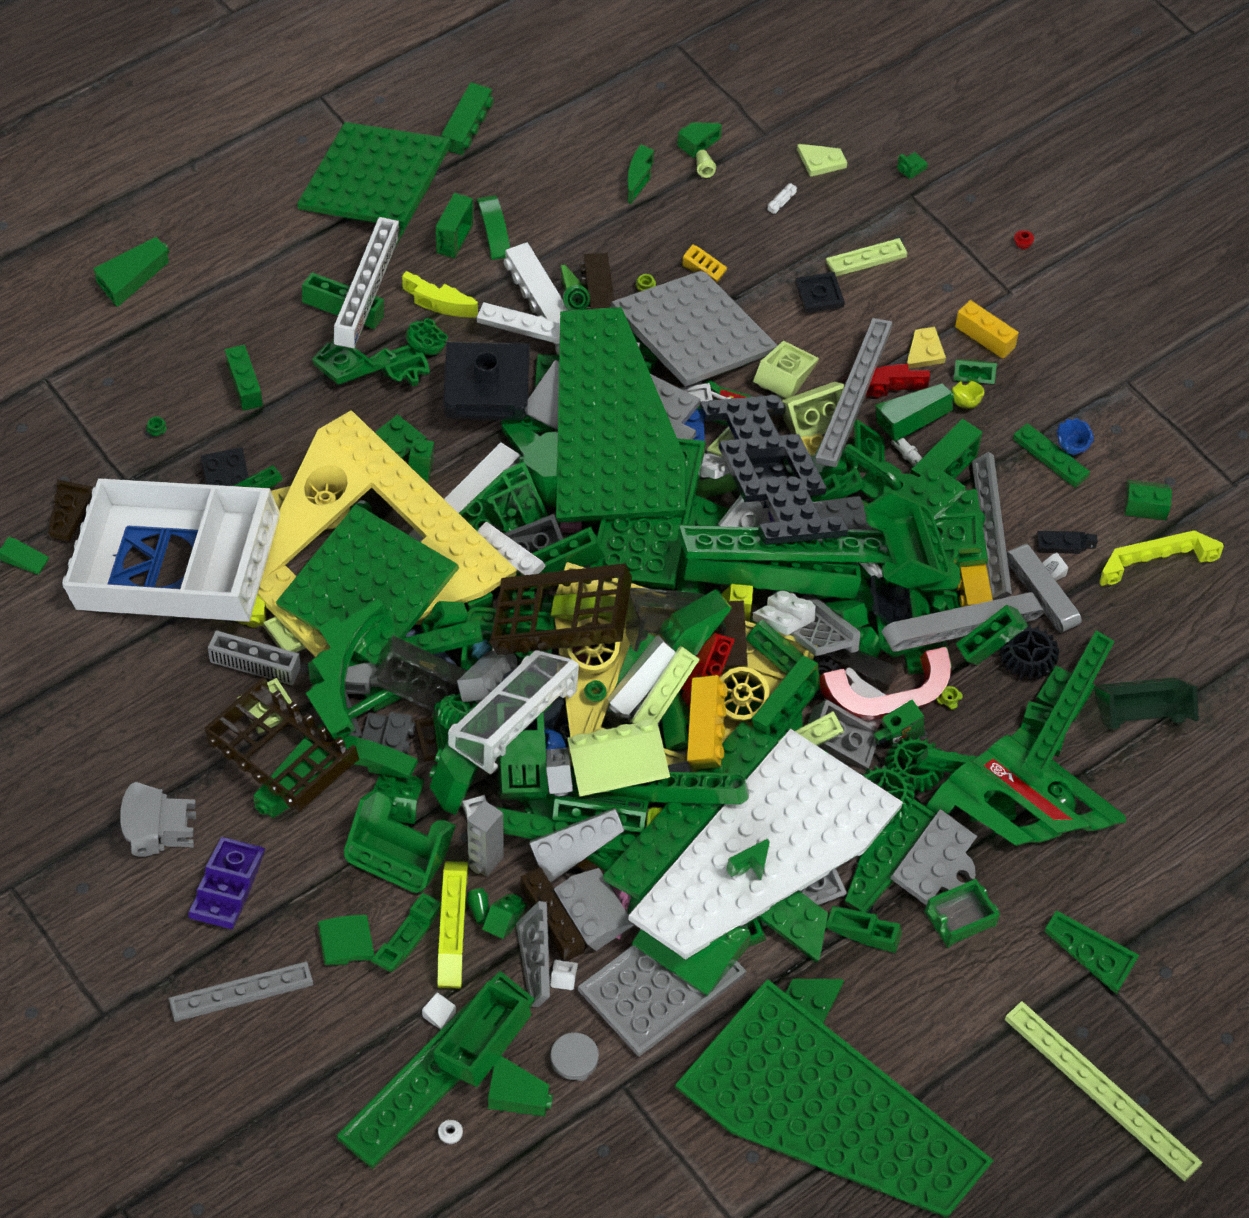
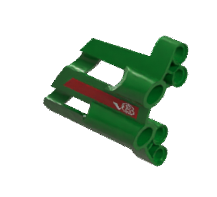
(1001, 771)

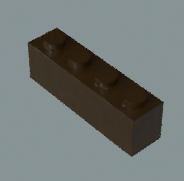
(597, 280)
(560, 925)

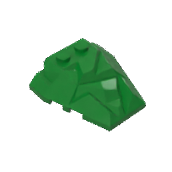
(506, 502)

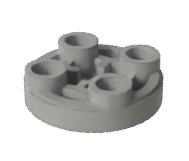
(574, 1056)

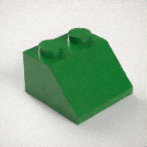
(1147, 500)

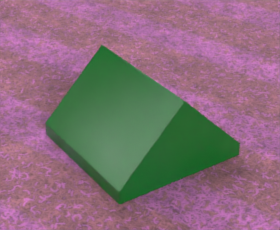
(868, 443)

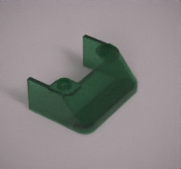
(1146, 700)

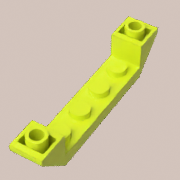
(1205, 548)
(452, 924)

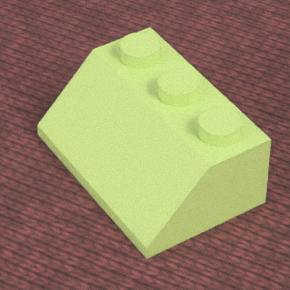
(812, 410)

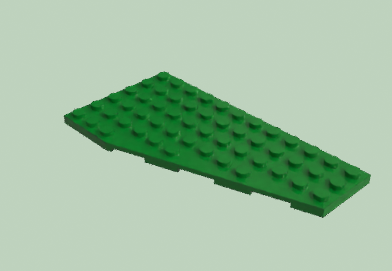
(612, 427)

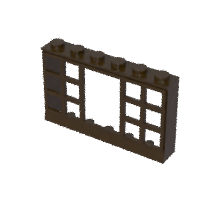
(565, 637)
(305, 724)

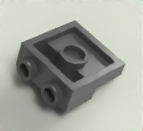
(390, 730)

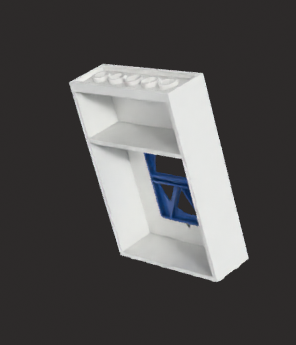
(223, 524)

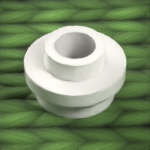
(450, 1138)

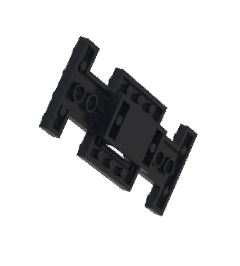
(760, 474)

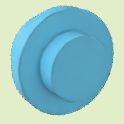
(480, 649)

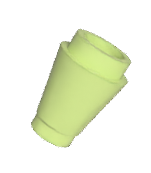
(705, 164)

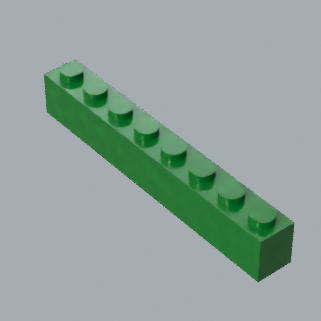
(790, 576)

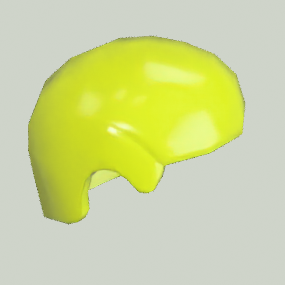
(968, 395)

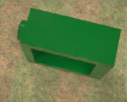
(454, 225)

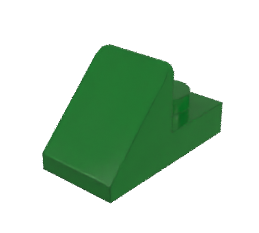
(752, 857)

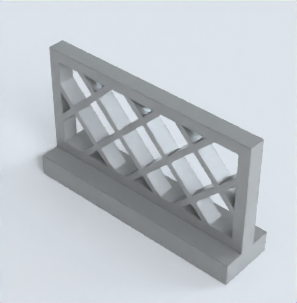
(833, 628)

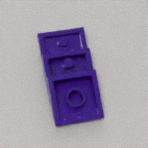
(226, 883)

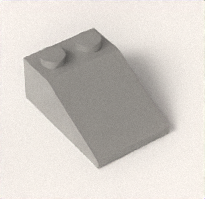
(855, 744)

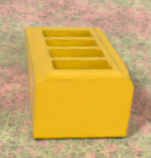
(695, 255)

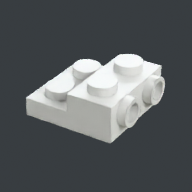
(786, 612)

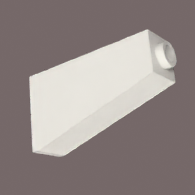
(641, 677)

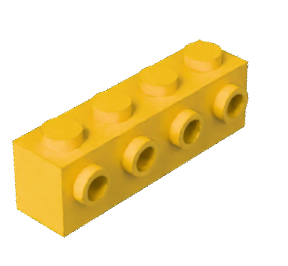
(706, 722)

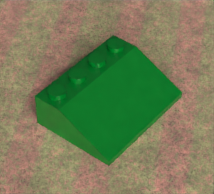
(703, 968)

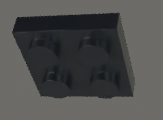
(819, 292)

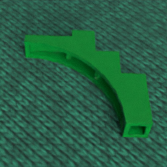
(333, 665)

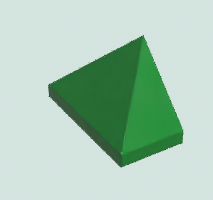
(975, 370)

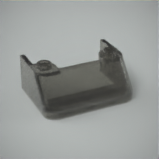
(651, 607)

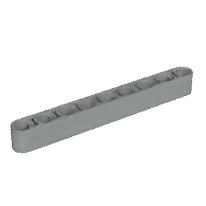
(955, 622)

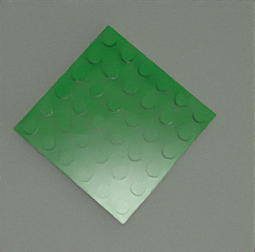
(374, 173)
(364, 563)

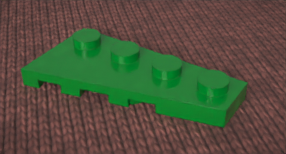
(1097, 953)

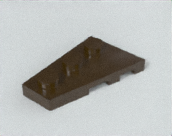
(68, 509)

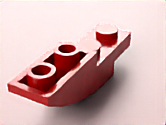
(897, 378)
(711, 663)

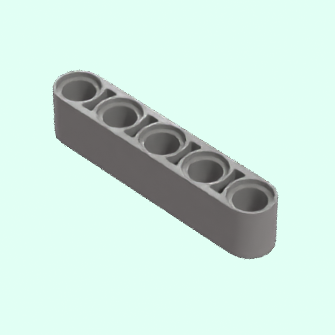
(1045, 588)

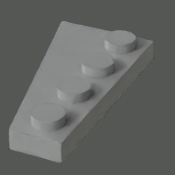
(572, 844)
(533, 943)

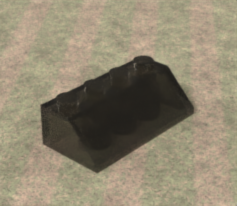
(415, 674)

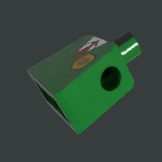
(901, 723)

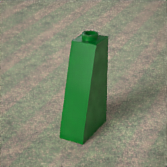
(131, 270)
(913, 411)
(274, 805)

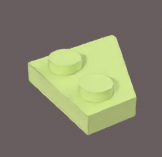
(821, 159)

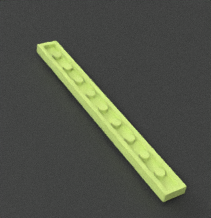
(1103, 1091)

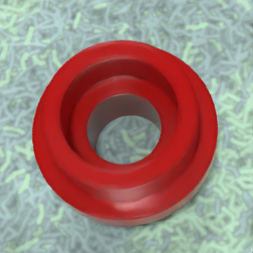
(1024, 239)

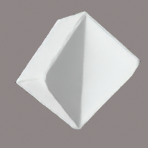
(439, 1011)

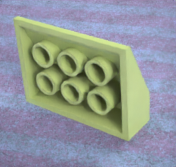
(618, 757)

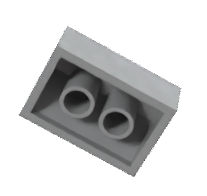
(594, 908)

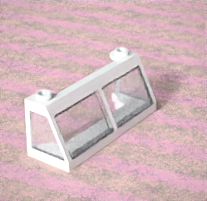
(512, 707)

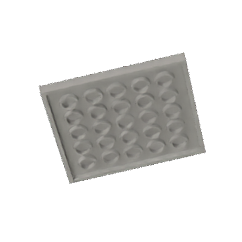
(694, 327)

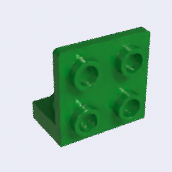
(403, 794)

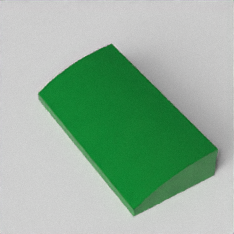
(788, 699)

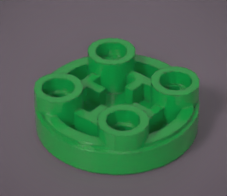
(426, 337)

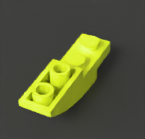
(443, 300)

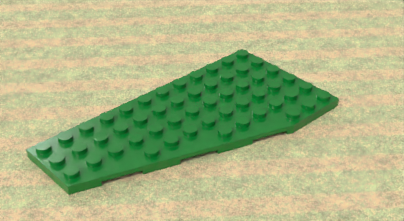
(815, 1098)

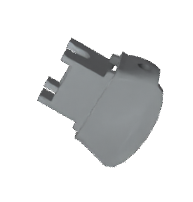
(150, 816)

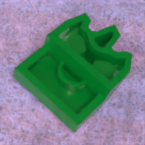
(408, 366)

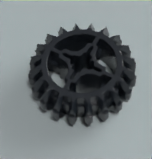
(1042, 649)

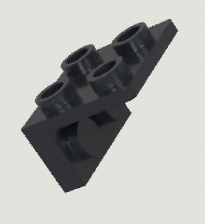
(225, 467)
(890, 603)

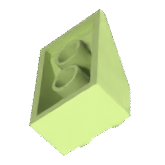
(785, 370)

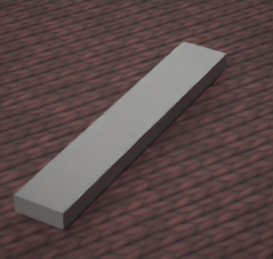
(240, 991)

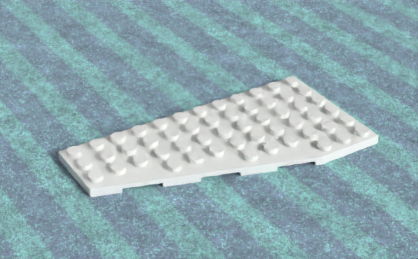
(815, 821)

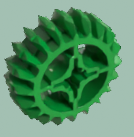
(453, 710)
(907, 753)
(894, 784)

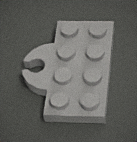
(937, 859)

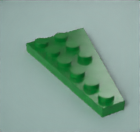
(885, 856)

